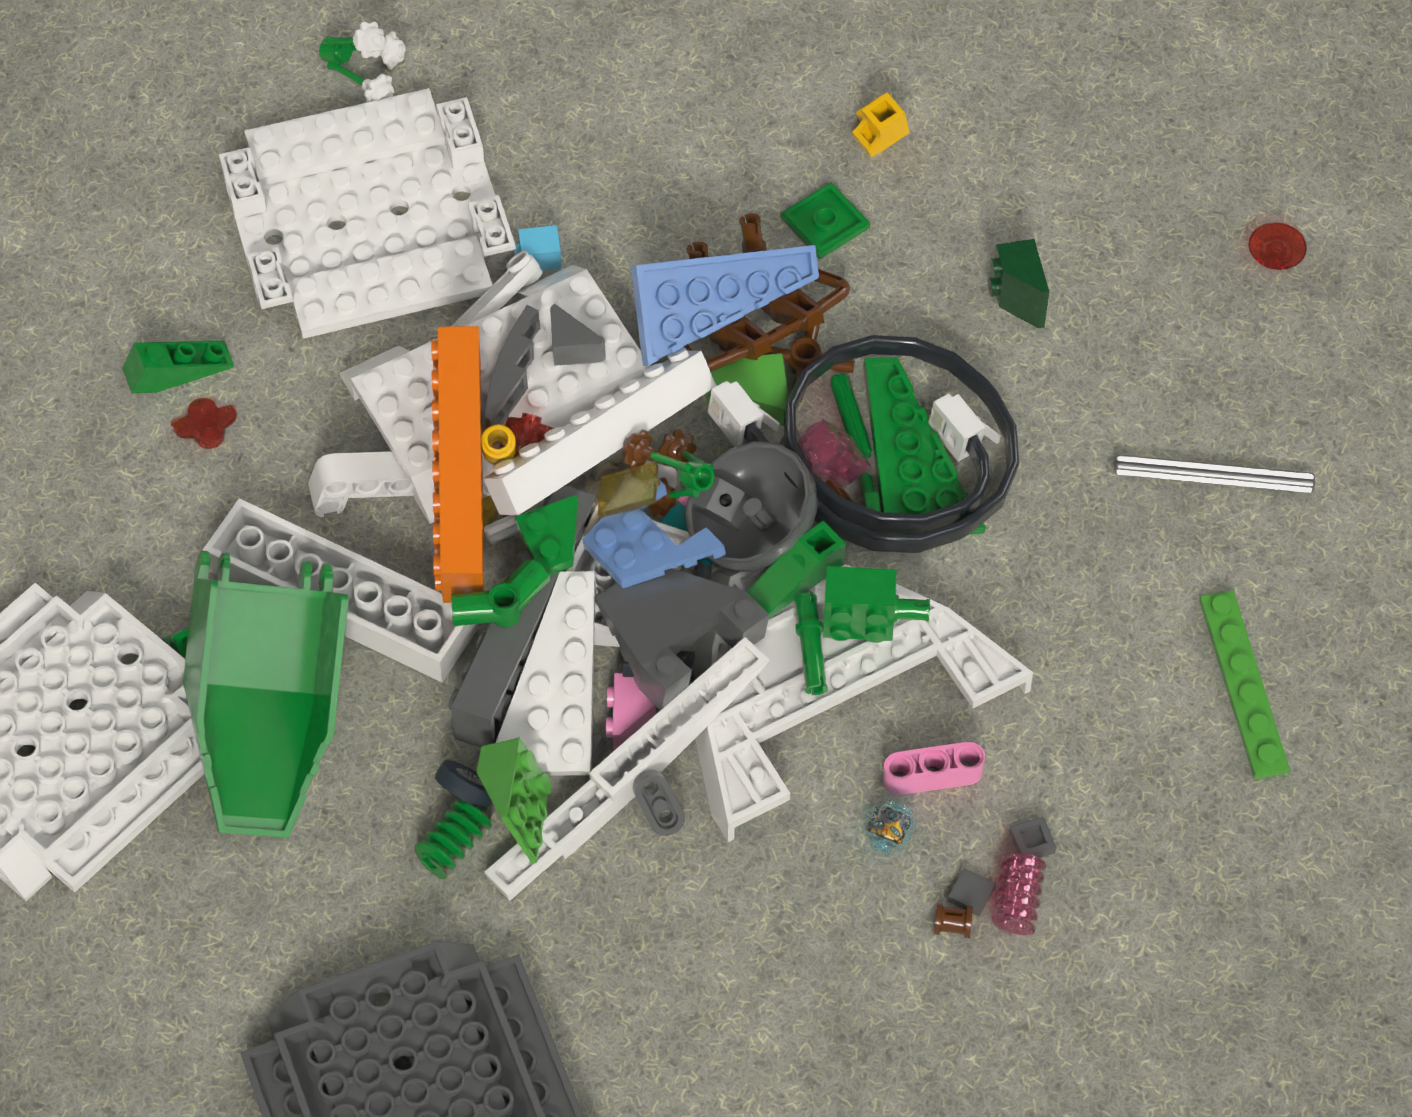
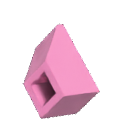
(630, 709)

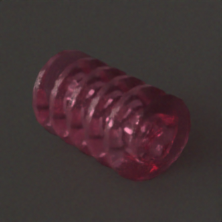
(1018, 893)

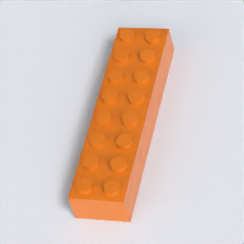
(457, 462)

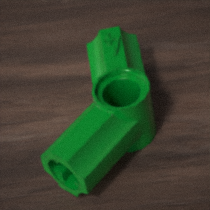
(516, 590)

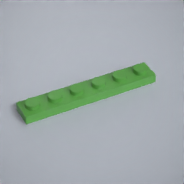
(1244, 685)

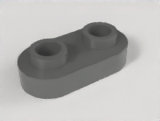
(657, 800)

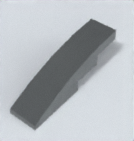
(510, 374)

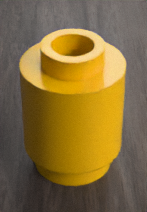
(498, 435)

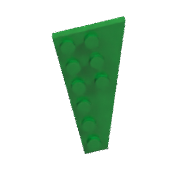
(909, 457)

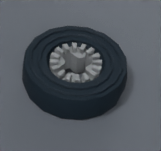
(463, 783)

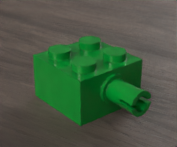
(865, 604)

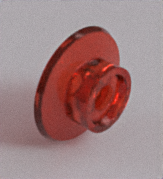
(1281, 237)

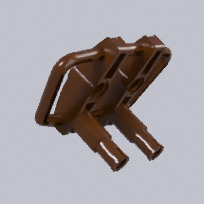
(792, 310)

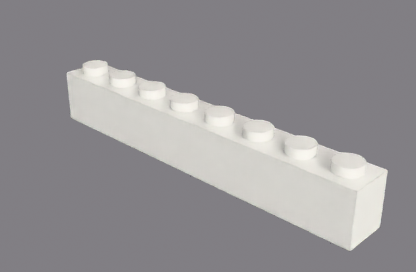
(598, 432)

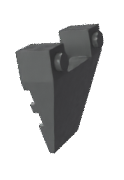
(668, 615)

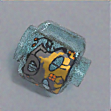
(890, 827)

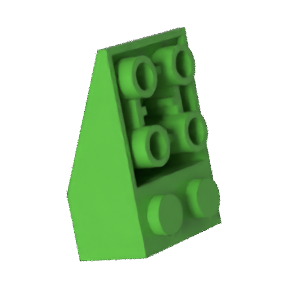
(517, 791)

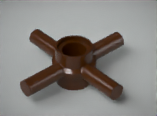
(807, 348)

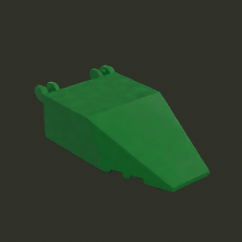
(262, 692)

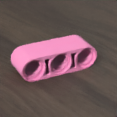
(945, 757)

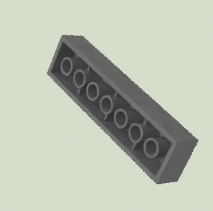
(502, 652)

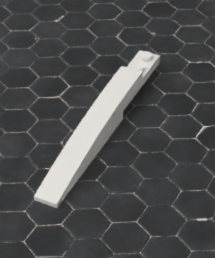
(647, 749)

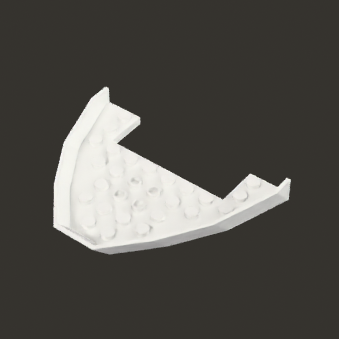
(734, 766)

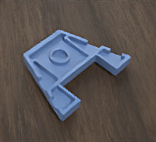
(639, 551)

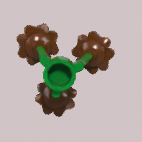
(676, 452)

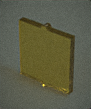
(628, 490)

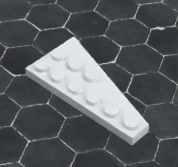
(556, 686)

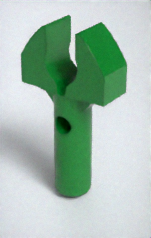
(869, 495)

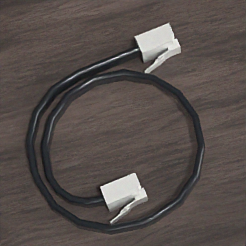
(950, 417)

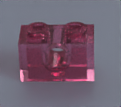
(834, 453)

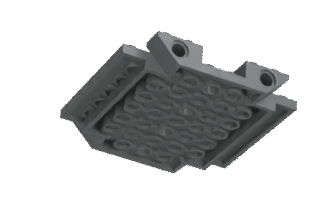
(464, 1023)

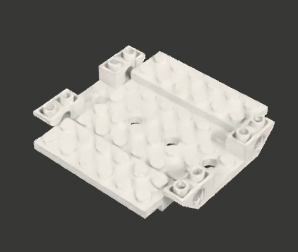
(356, 170)
(94, 769)

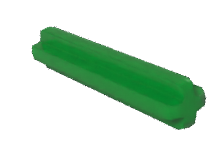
(850, 412)

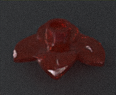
(205, 422)

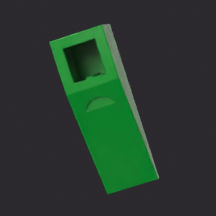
(165, 365)
(799, 569)

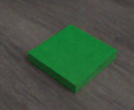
(825, 220)

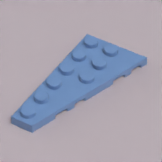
(701, 295)

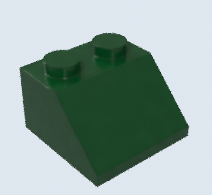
(1020, 281)

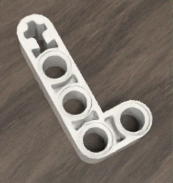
(355, 476)

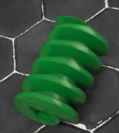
(450, 836)

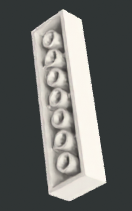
(383, 606)

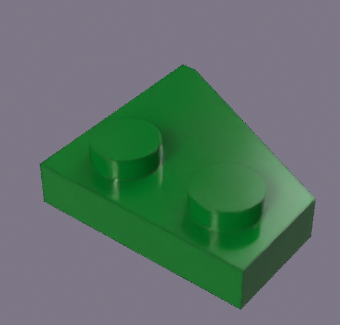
(551, 534)

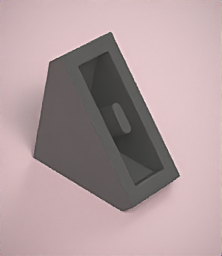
(573, 340)

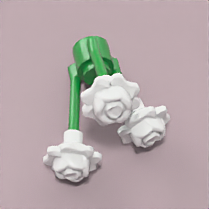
(369, 42)

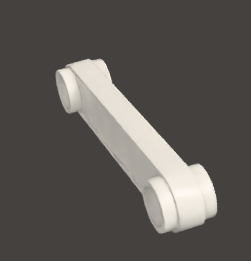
(521, 272)

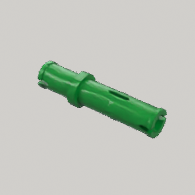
(809, 630)

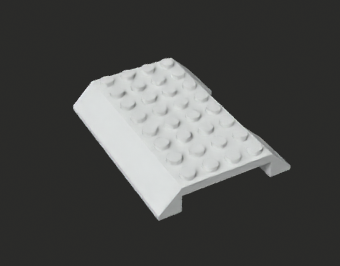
(399, 381)

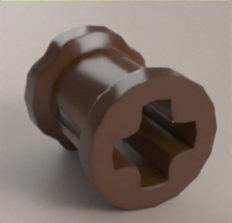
(953, 920)

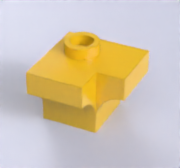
(880, 125)

